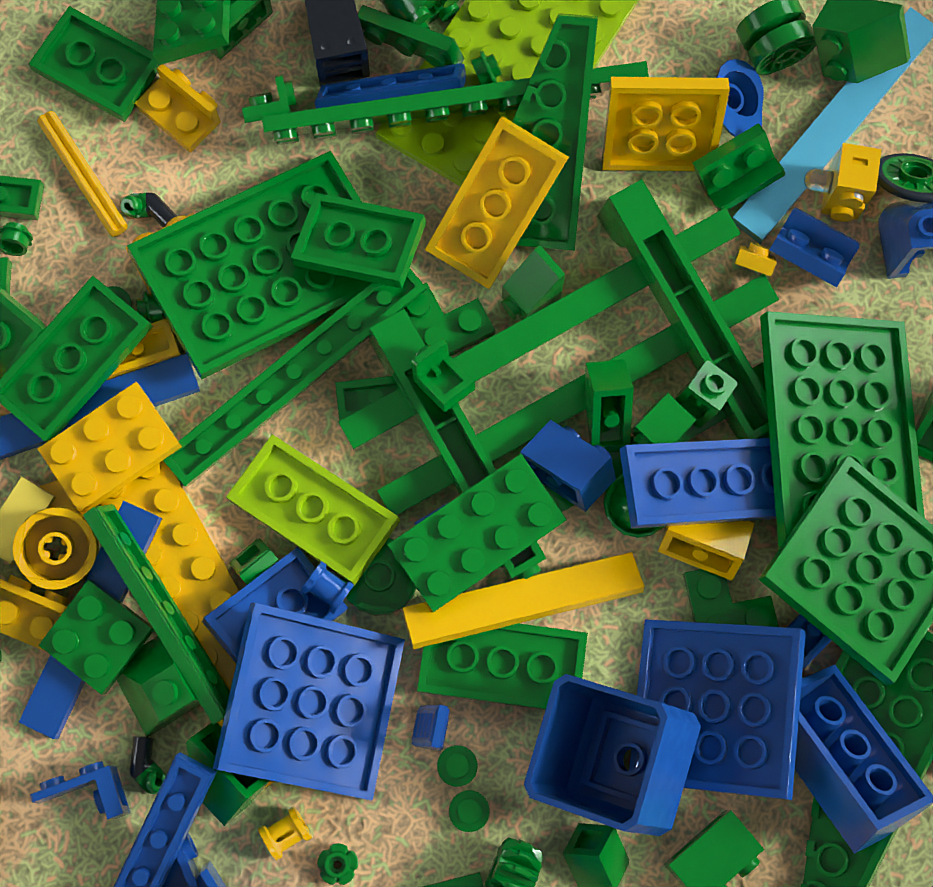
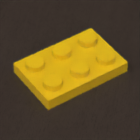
(109, 448)

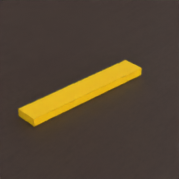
(524, 600)

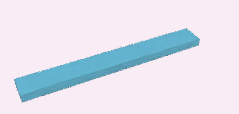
(825, 137)

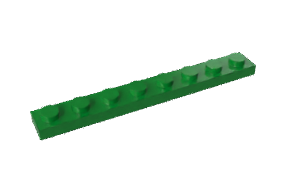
(288, 377)

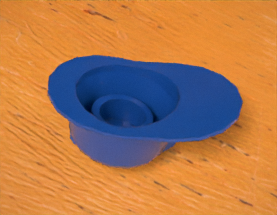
(744, 97)

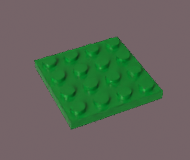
(860, 570)

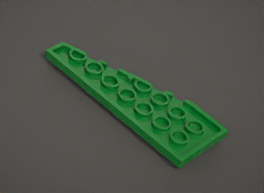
(907, 718)

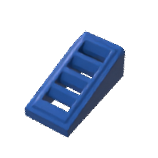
(431, 727)

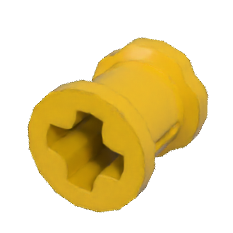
(285, 833)

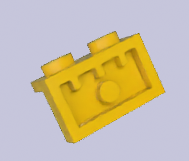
(179, 108)
(27, 614)

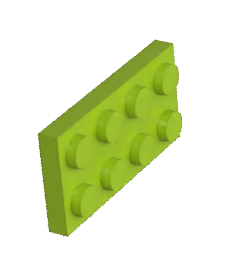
(313, 509)

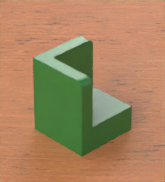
(596, 856)

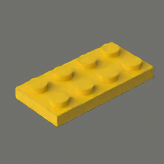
(496, 202)

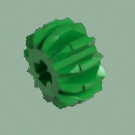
(515, 865)

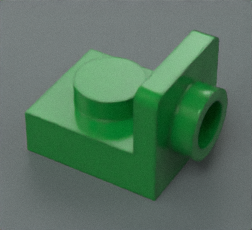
(706, 393)

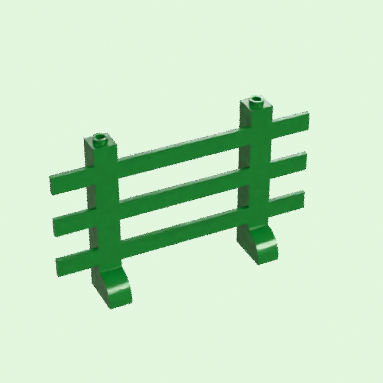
(696, 327)

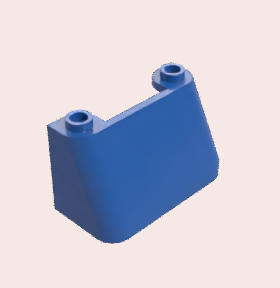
(905, 234)

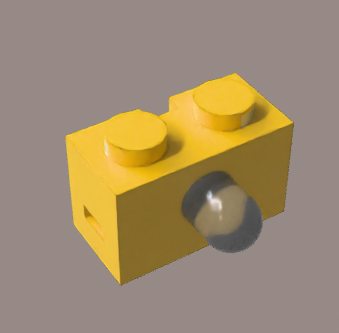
(847, 182)

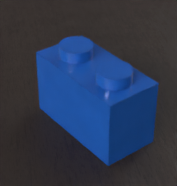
(569, 464)

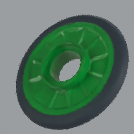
(907, 176)

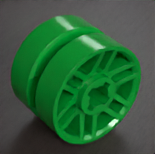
(776, 36)

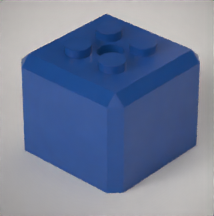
(583, 748)

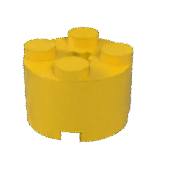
(38, 562)

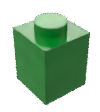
(662, 422)

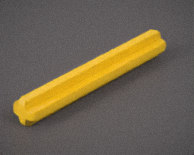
(82, 174)

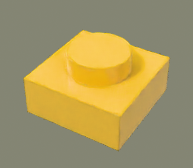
(756, 258)

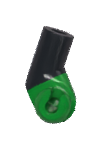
(147, 205)
(143, 767)

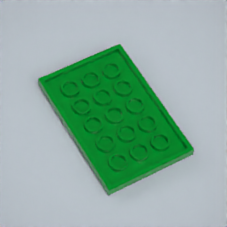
(230, 270)
(836, 394)

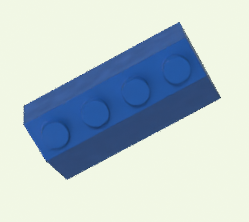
(853, 763)

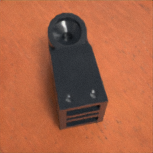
(337, 41)

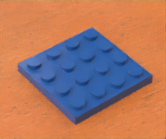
(743, 693)
(309, 702)

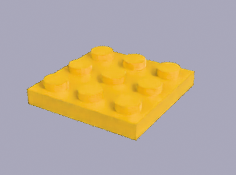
(662, 122)

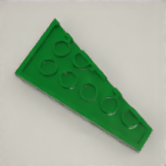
(557, 113)

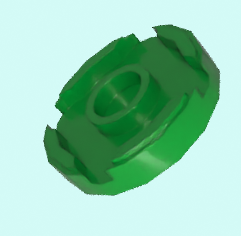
(382, 588)

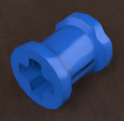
(327, 587)

